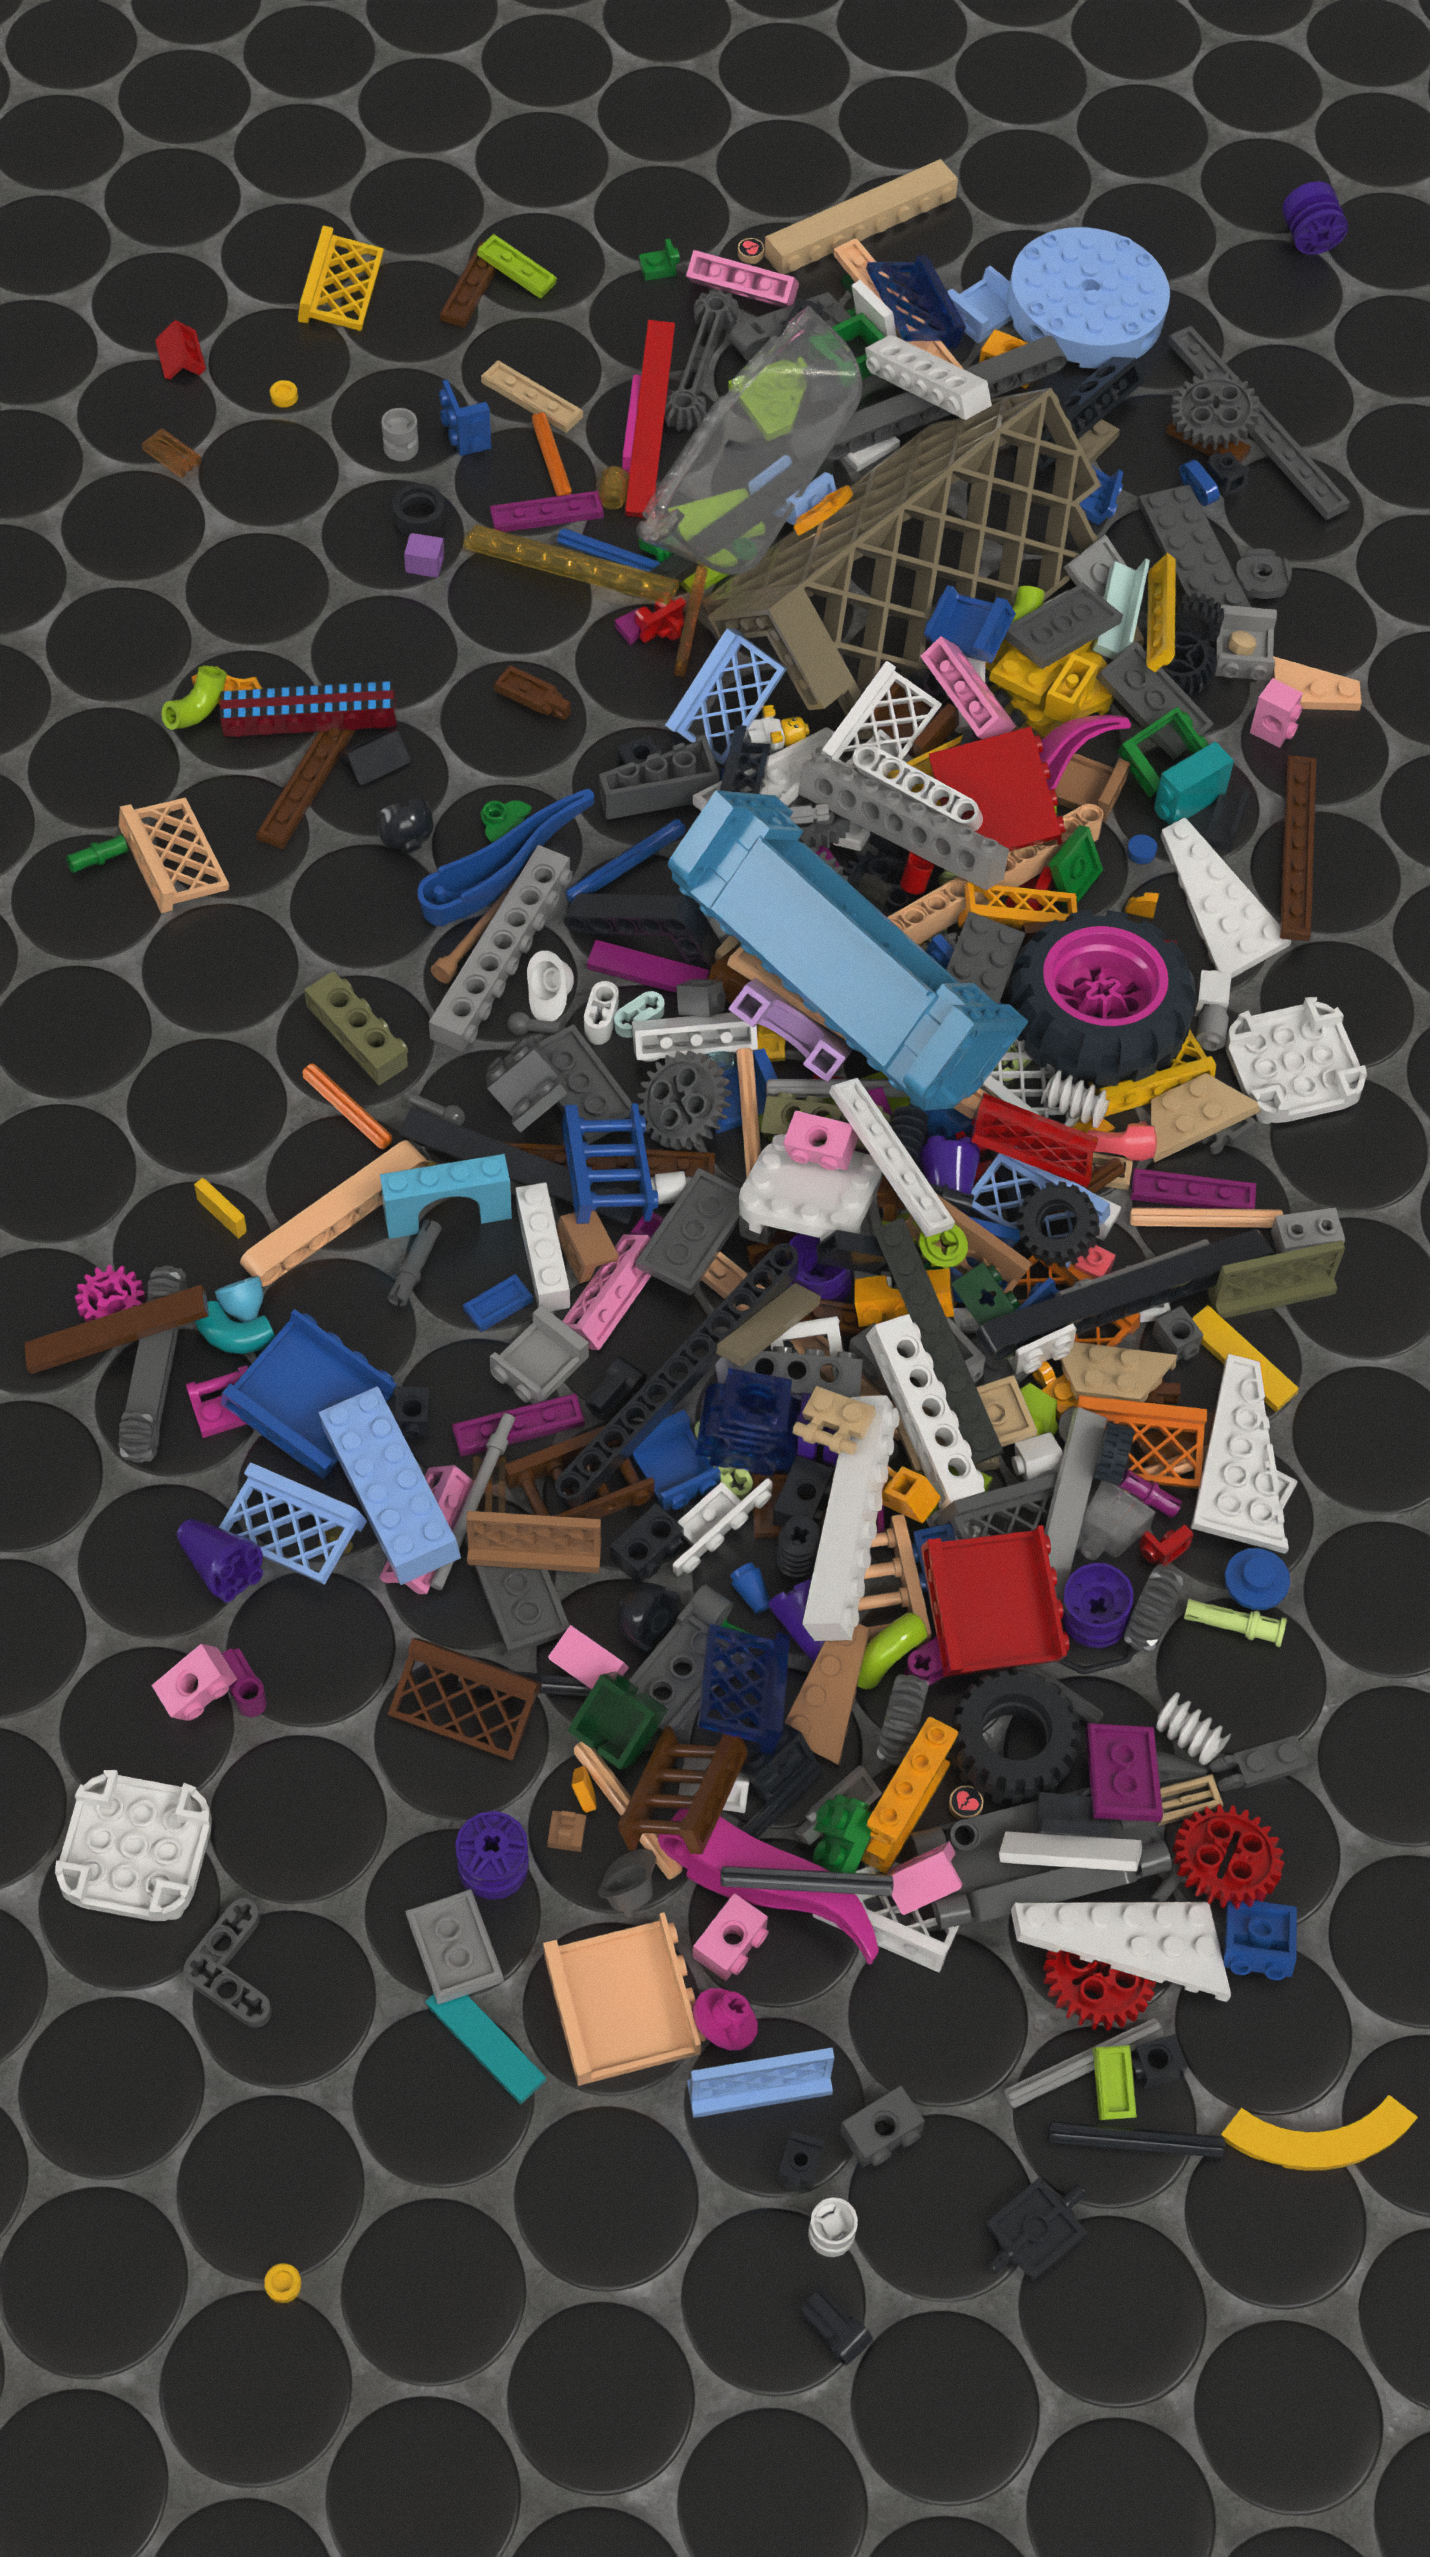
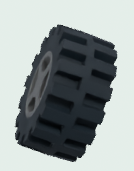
(1113, 1453)

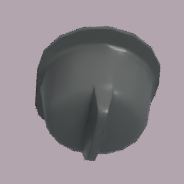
(629, 1882)

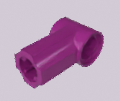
(245, 1684)

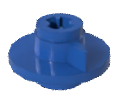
(1257, 1579)

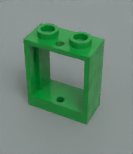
(859, 326)
(1140, 766)

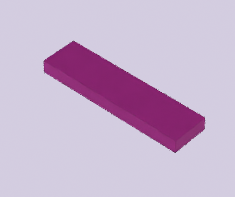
(547, 511)
(641, 967)
(1191, 1190)
(529, 1423)

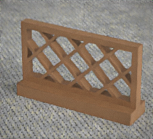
(538, 1550)

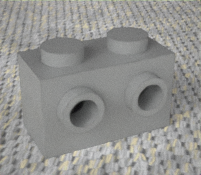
(1306, 1229)

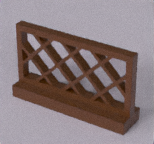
(474, 1670)

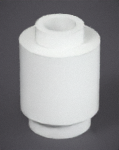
(669, 1186)

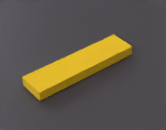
(1224, 1340)

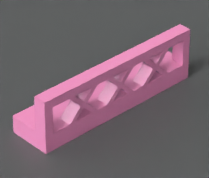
(613, 1292)
(451, 1496)

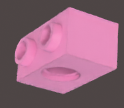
(1277, 713)
(808, 1129)
(177, 1685)
(734, 1918)

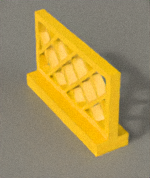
(321, 269)
(1139, 1093)

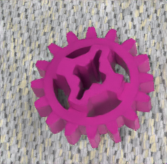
(108, 1293)

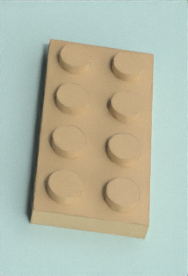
(1005, 1409)

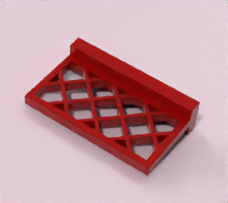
(1059, 1144)

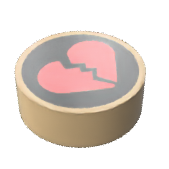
(750, 250)
(965, 1803)

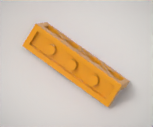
(1013, 916)

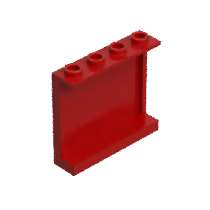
(1006, 784)
(994, 1602)

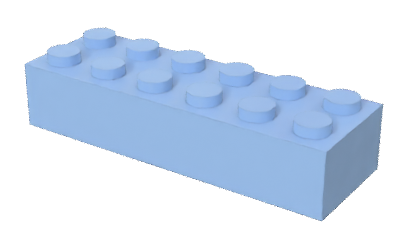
(389, 1485)

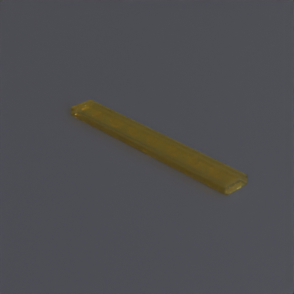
(571, 564)

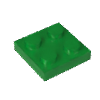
(1076, 864)

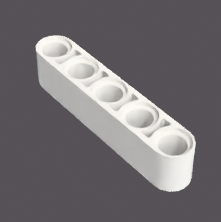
(910, 776)

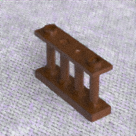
(553, 1462)
(703, 1806)

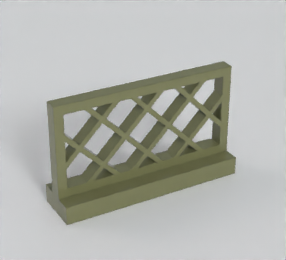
(1300, 1281)

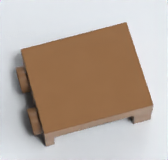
(1091, 783)

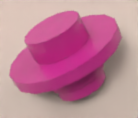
(725, 2018)

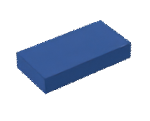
(498, 1303)

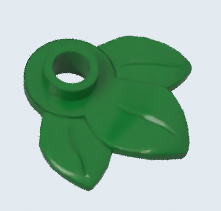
(509, 816)

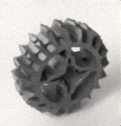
(1154, 1608)
(902, 1718)

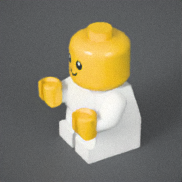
(776, 732)

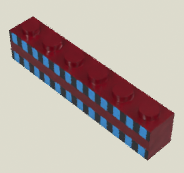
(308, 709)

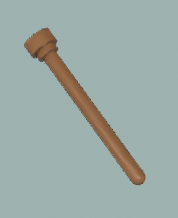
(446, 968)

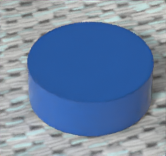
(1142, 849)

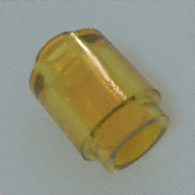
(614, 487)

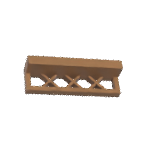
(982, 1247)

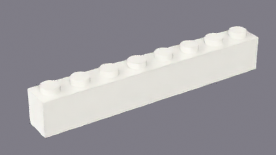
(850, 1528)

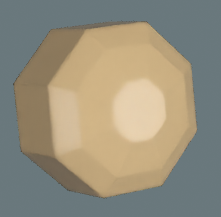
(1241, 643)

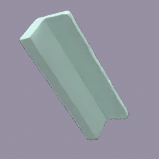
(1124, 593)

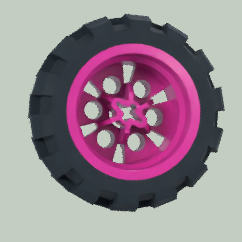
(1121, 957)

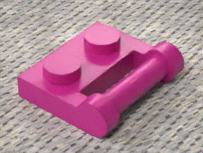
(210, 1414)

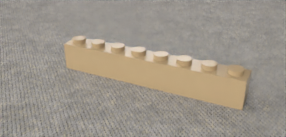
(861, 217)

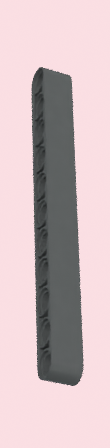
(910, 411)

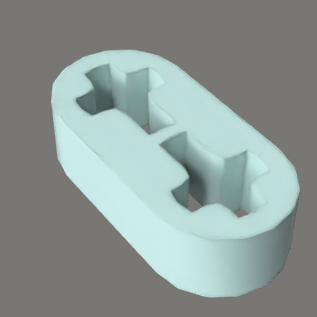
(637, 1011)

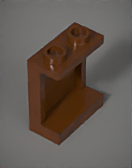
(935, 733)

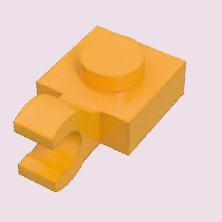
(1055, 1387)

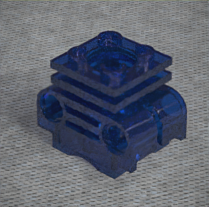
(749, 1423)

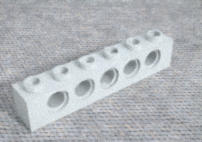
(928, 377)
(909, 1399)

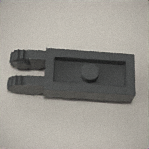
(1261, 1764)

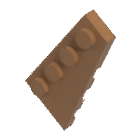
(828, 1695)

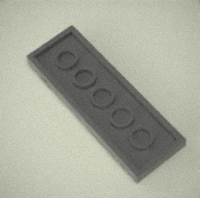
(1187, 536)

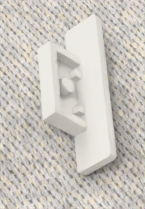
(713, 1518)

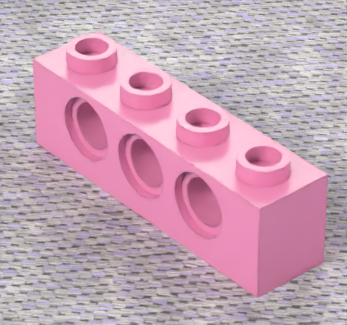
(742, 279)
(967, 689)

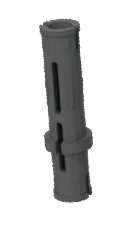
(409, 1272)

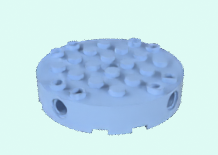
(1089, 293)

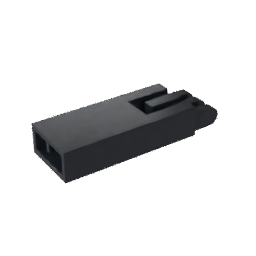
(855, 1253)

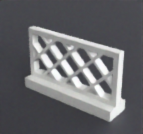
(865, 707)
(998, 1090)
(905, 1939)

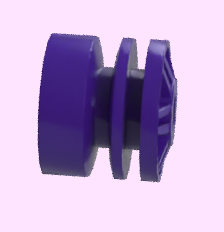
(1314, 218)
(824, 1280)
(1094, 1589)
(492, 1873)

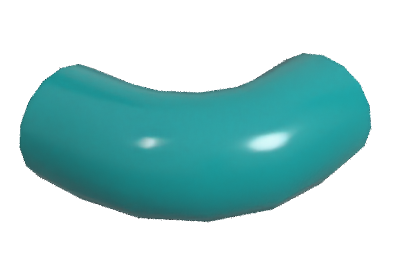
(234, 1336)

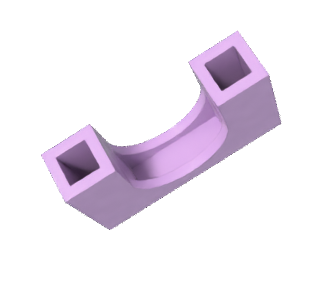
(765, 1007)

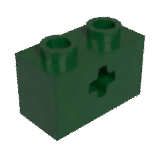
(970, 1287)

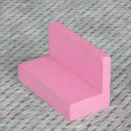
(584, 1658)
(924, 1879)

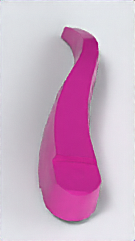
(1070, 736)
(736, 1848)

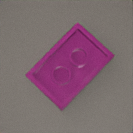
(1123, 1772)

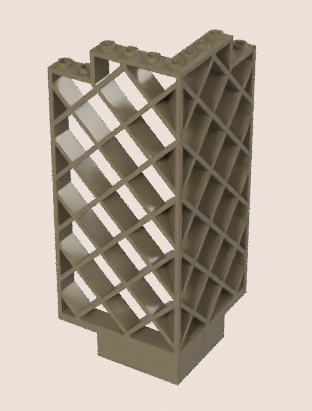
(909, 484)

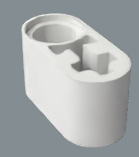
(605, 1011)

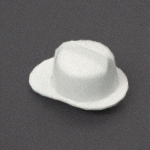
(548, 985)

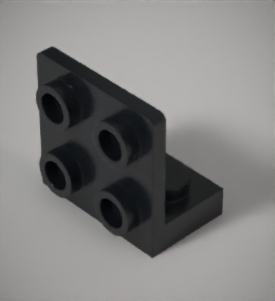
(771, 1772)

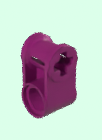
(925, 1658)

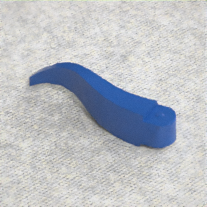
(482, 877)

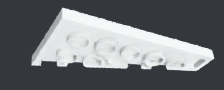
(782, 771)
(1224, 910)
(1239, 1470)
(1138, 1938)

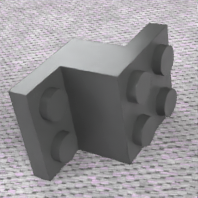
(525, 1082)

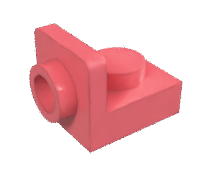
(1097, 1263)

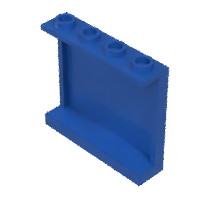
(295, 1380)

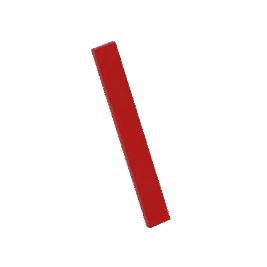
(650, 416)

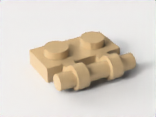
(837, 1413)

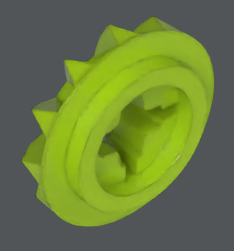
(952, 1256)

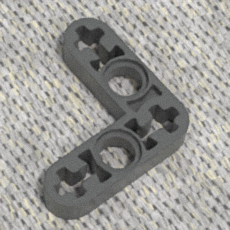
(217, 1961)

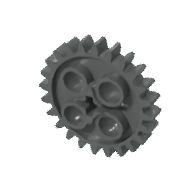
(1215, 410)
(821, 833)
(684, 1100)

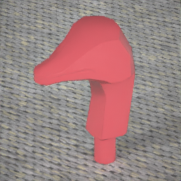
(1135, 1143)

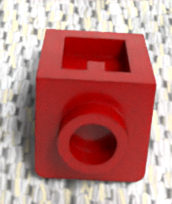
(1168, 1547)

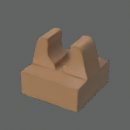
(566, 1831)

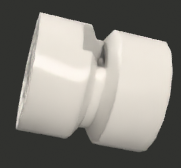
(832, 2227)

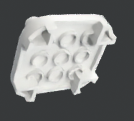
(1295, 1061)
(807, 1195)
(134, 1847)

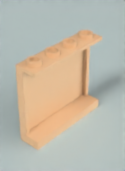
(623, 2001)

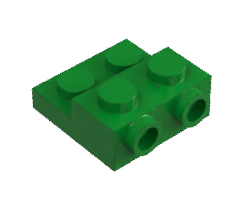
(844, 1832)

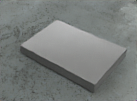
(454, 1946)

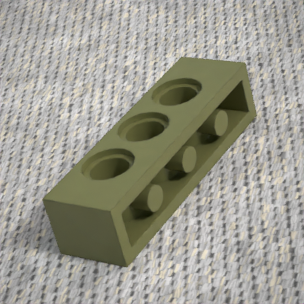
(378, 1062)
(780, 1111)

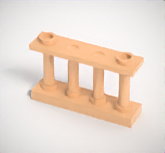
(902, 1566)

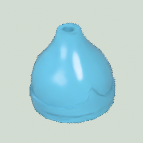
(241, 1298)

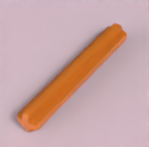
(551, 454)
(347, 1106)

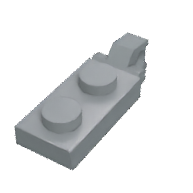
(856, 1785)

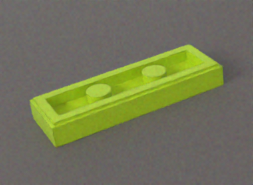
(517, 266)

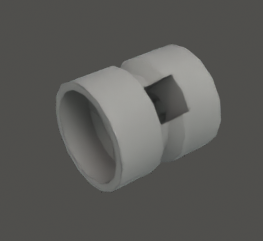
(400, 434)

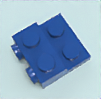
(1260, 1939)

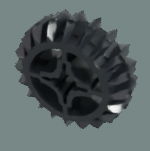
(1191, 650)

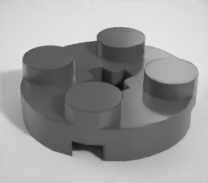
(1263, 586)

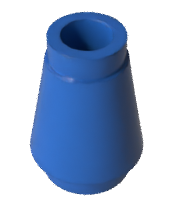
(751, 1587)

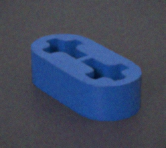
(1200, 481)

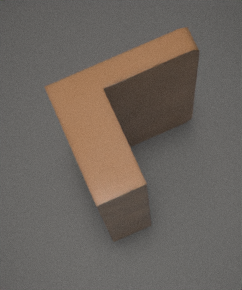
(585, 1245)

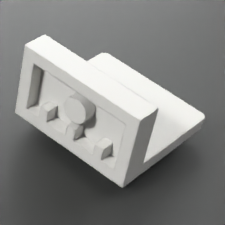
(1054, 1346)

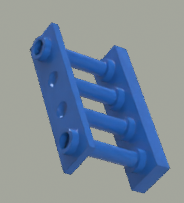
(582, 1176)

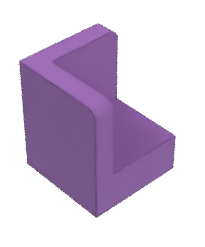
(424, 555)

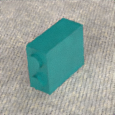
(1193, 784)

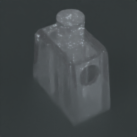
(1113, 1521)

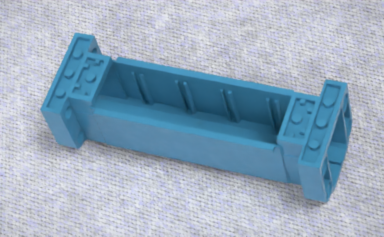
(840, 952)

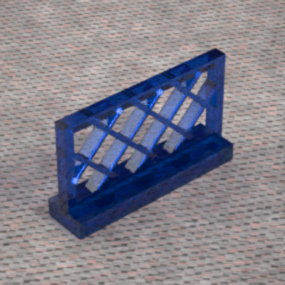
(932, 297)
(772, 1686)

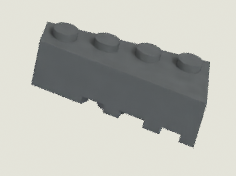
(659, 780)

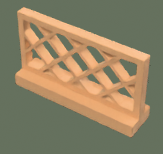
(152, 865)

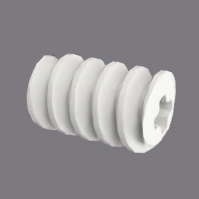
(1076, 1099)
(1191, 1730)

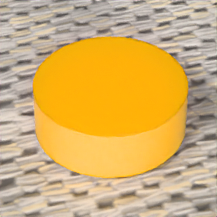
(284, 393)
(283, 2283)

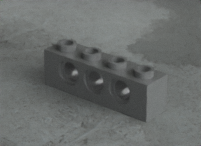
(813, 1360)

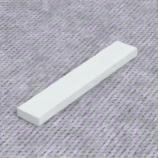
(892, 1157)

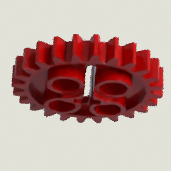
(1198, 1842)
(1113, 2002)

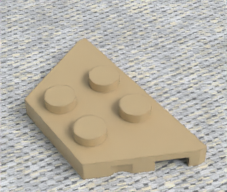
(1196, 1112)
(1115, 1371)

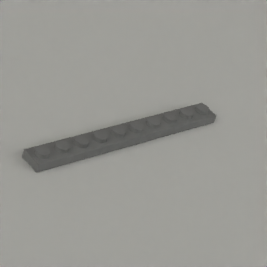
(1268, 432)

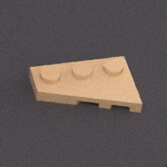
(1319, 688)

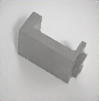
(1260, 625)
(540, 1357)

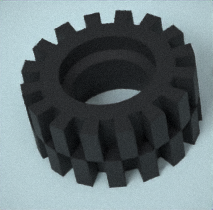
(1201, 608)

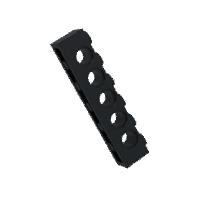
(1094, 400)

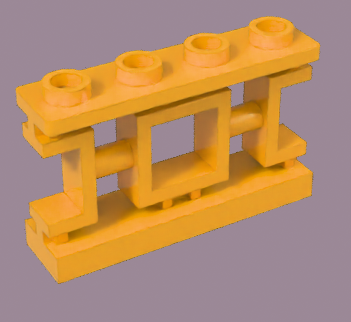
(908, 1794)

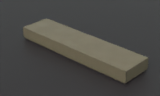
(768, 1324)

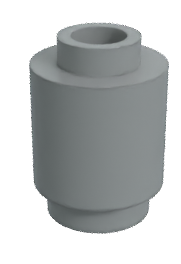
(1212, 1027)

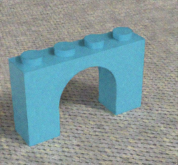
(411, 1190)

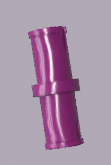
(1150, 1493)

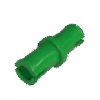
(97, 853)

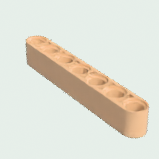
(327, 1216)

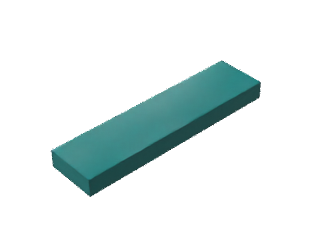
(489, 2046)

